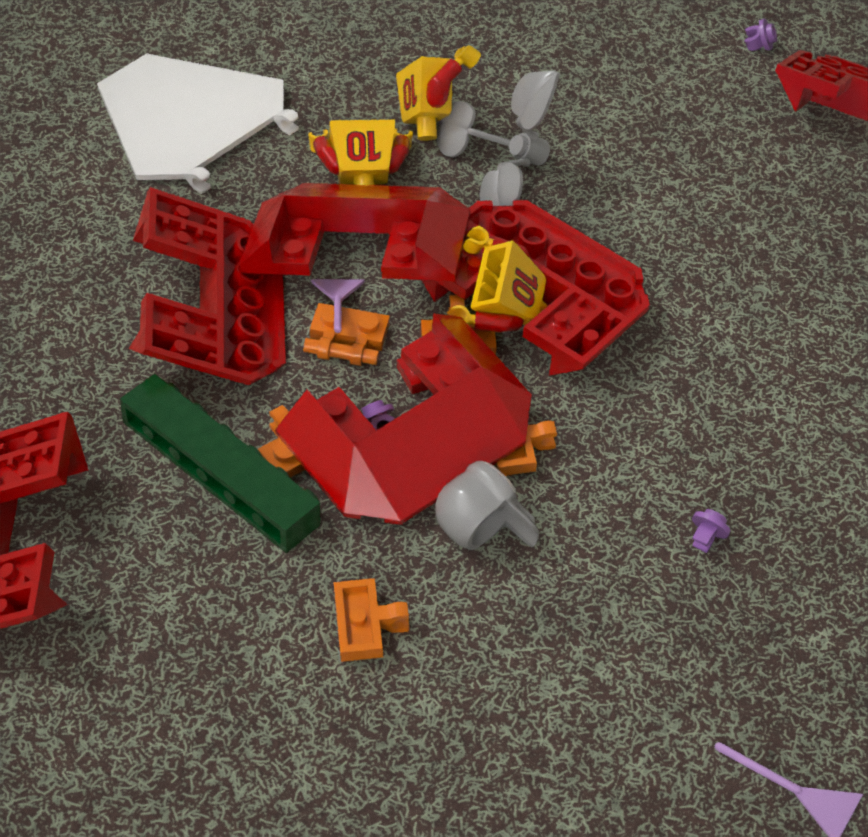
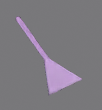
(337, 291)
(827, 807)

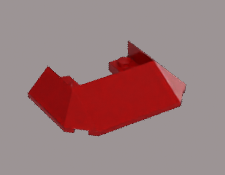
(825, 81)
(423, 226)
(587, 287)
(240, 314)
(32, 461)
(401, 468)

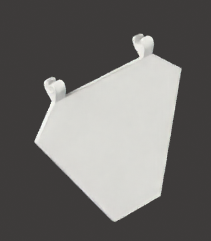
(188, 114)

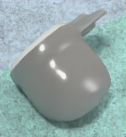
(480, 505)

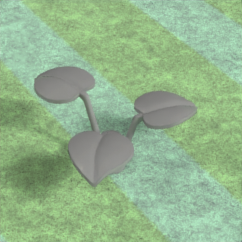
(530, 103)

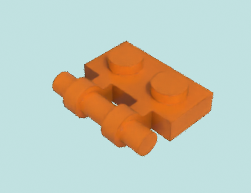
(359, 329)

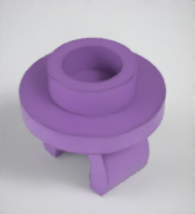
(761, 36)
(378, 413)
(710, 525)

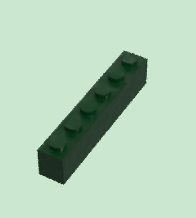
(221, 462)

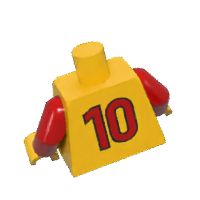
(427, 89)
(361, 150)
(507, 285)

